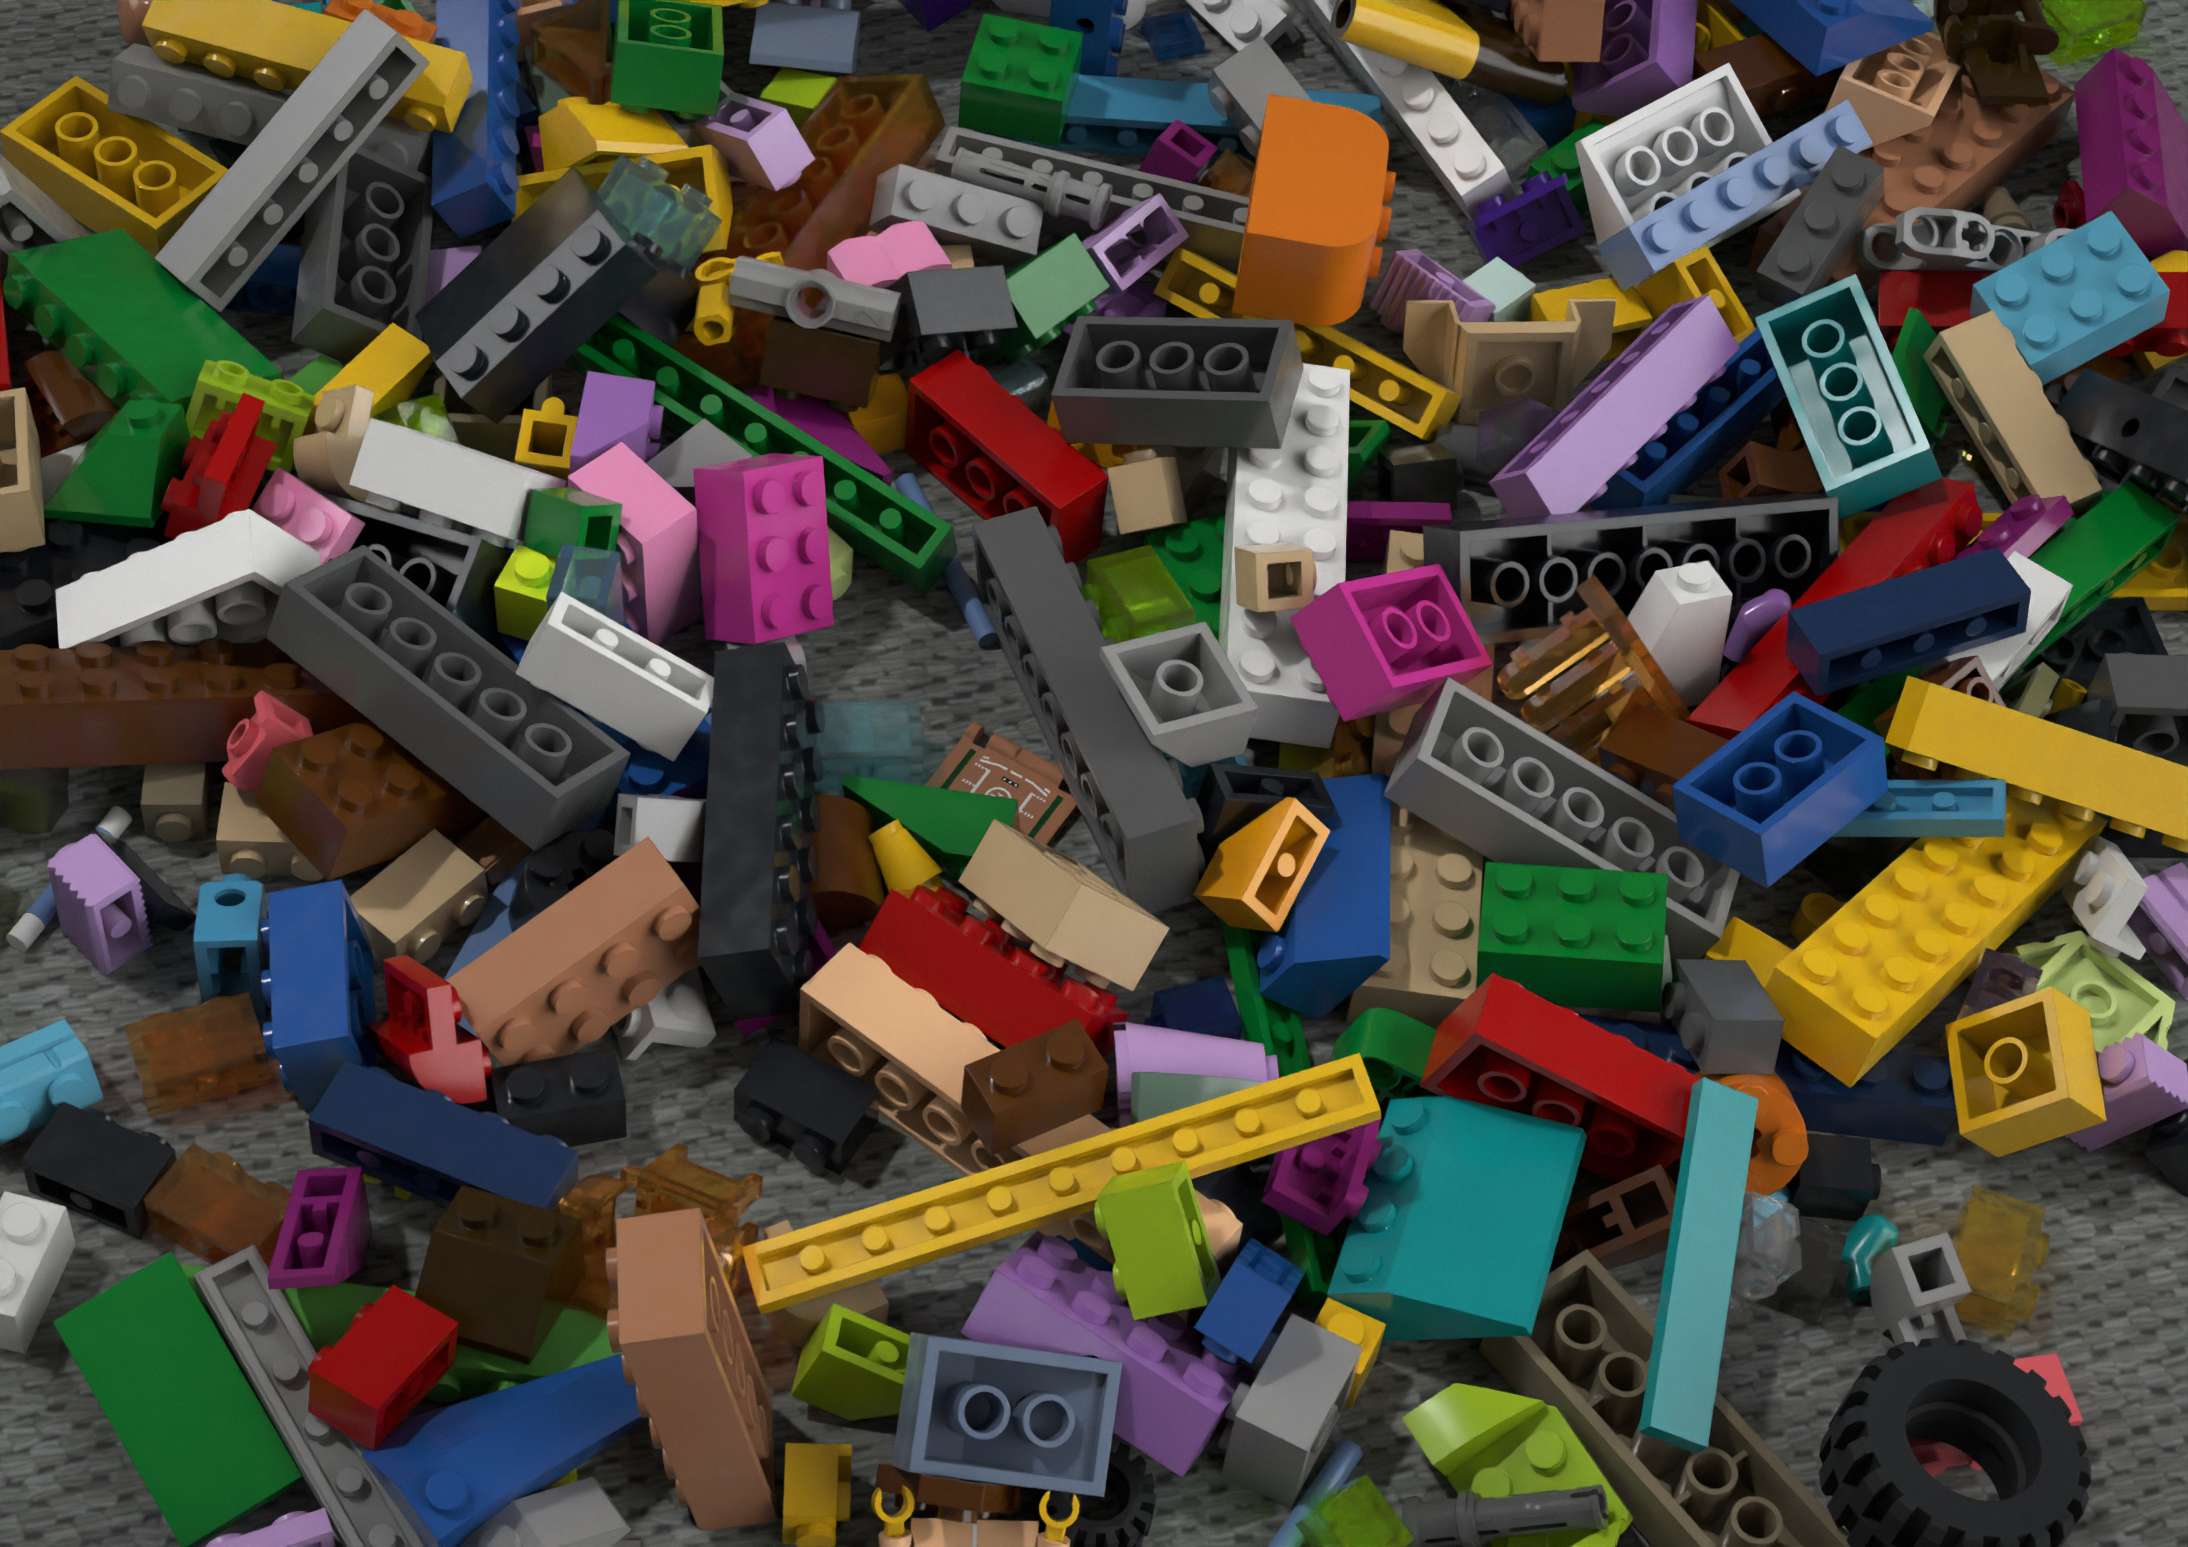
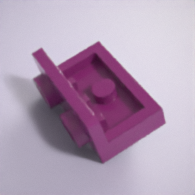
(2023, 526)
(1323, 1177)

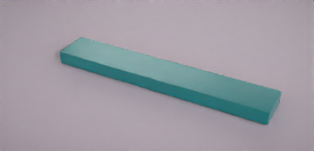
(1699, 1266)

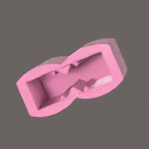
(887, 256)

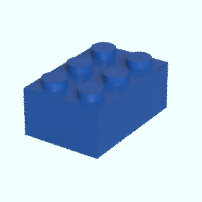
(1780, 788)
(316, 987)

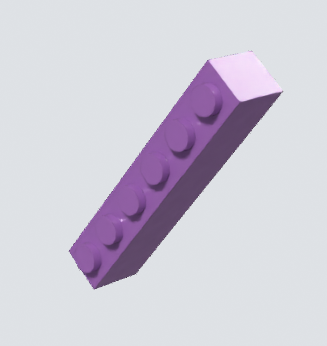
(1618, 413)

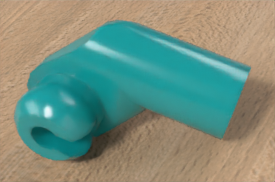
(1864, 1242)

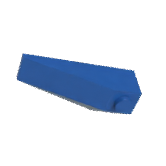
(478, 1455)

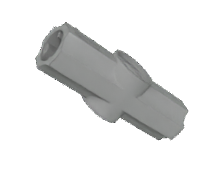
(779, 289)

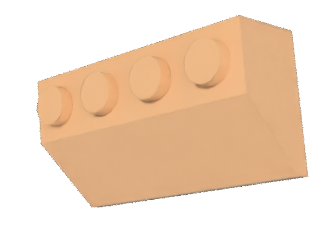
(1897, 87)

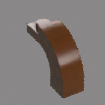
(1772, 471)

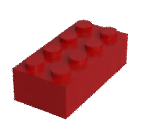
(1001, 453)
(982, 971)
(1553, 1065)

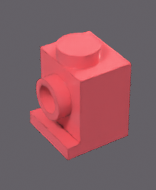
(254, 740)

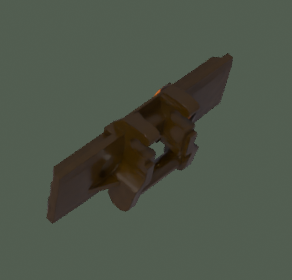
(1990, 33)

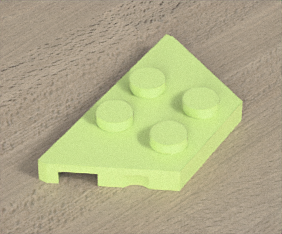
(2109, 989)

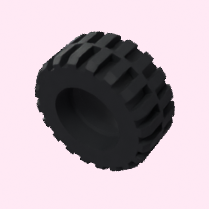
(1976, 1406)

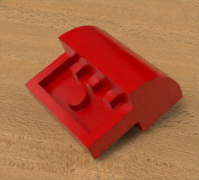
(220, 470)
(425, 1035)

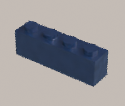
(1907, 621)
(434, 1144)

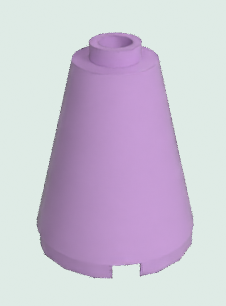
(1183, 1052)

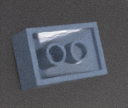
(1006, 1415)

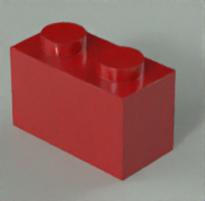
(381, 1366)

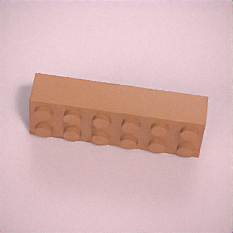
(693, 1368)

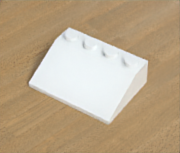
(1669, 151)

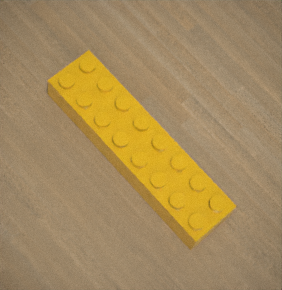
(1920, 934)

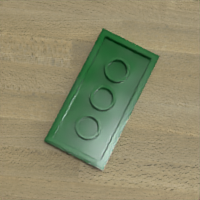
(178, 1401)

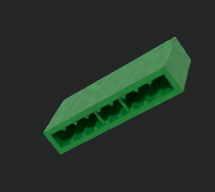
(124, 318)

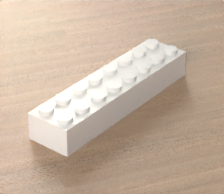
(1298, 499)

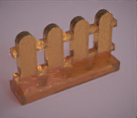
(1589, 678)

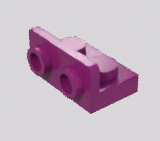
(1371, 523)

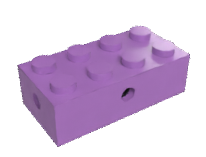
(1170, 1383)

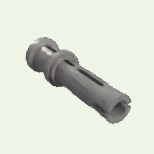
(1057, 200)

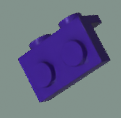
(1527, 223)

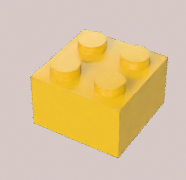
(2025, 1072)

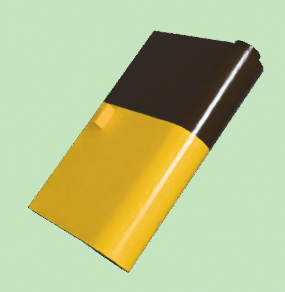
(1452, 43)

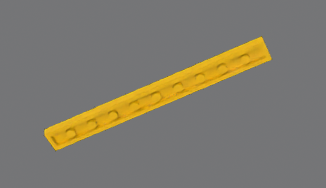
(1056, 1183)

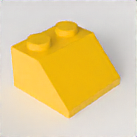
(590, 133)

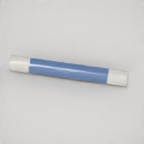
(44, 907)

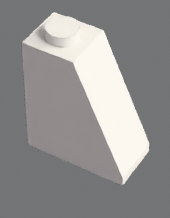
(1684, 627)

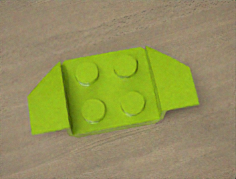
(1510, 1447)

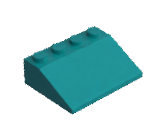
(1458, 1220)

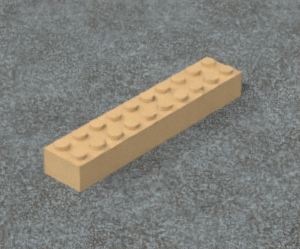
(1431, 875)

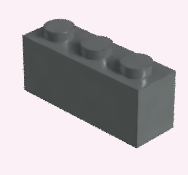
(1821, 228)

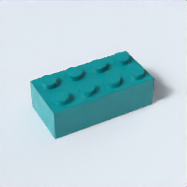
(1848, 397)

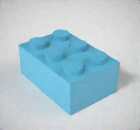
(2075, 297)

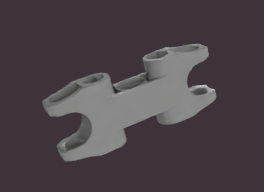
(1949, 242)

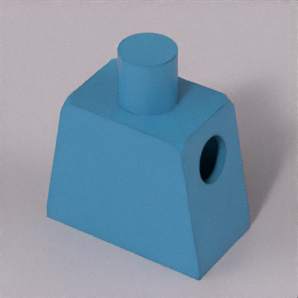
(225, 922)

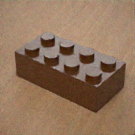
(358, 798)

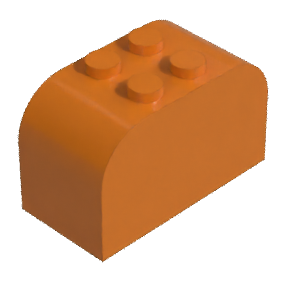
(1313, 213)

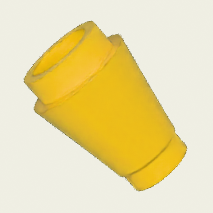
(903, 859)

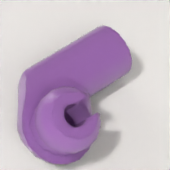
(1755, 621)

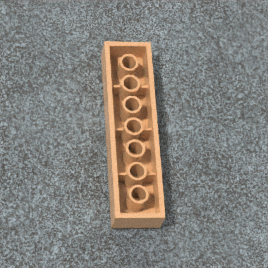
(916, 1056)

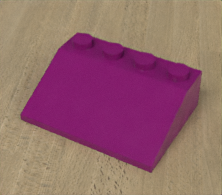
(2133, 152)

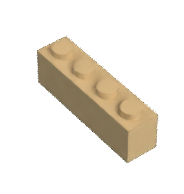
(2009, 413)

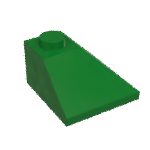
(125, 467)

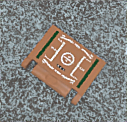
(1012, 773)

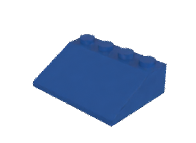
(1835, 31)

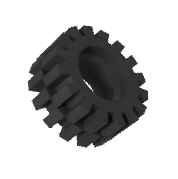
(1132, 1520)

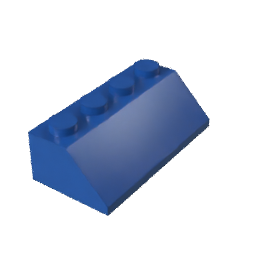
(1342, 913)

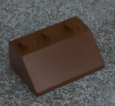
(1767, 73)

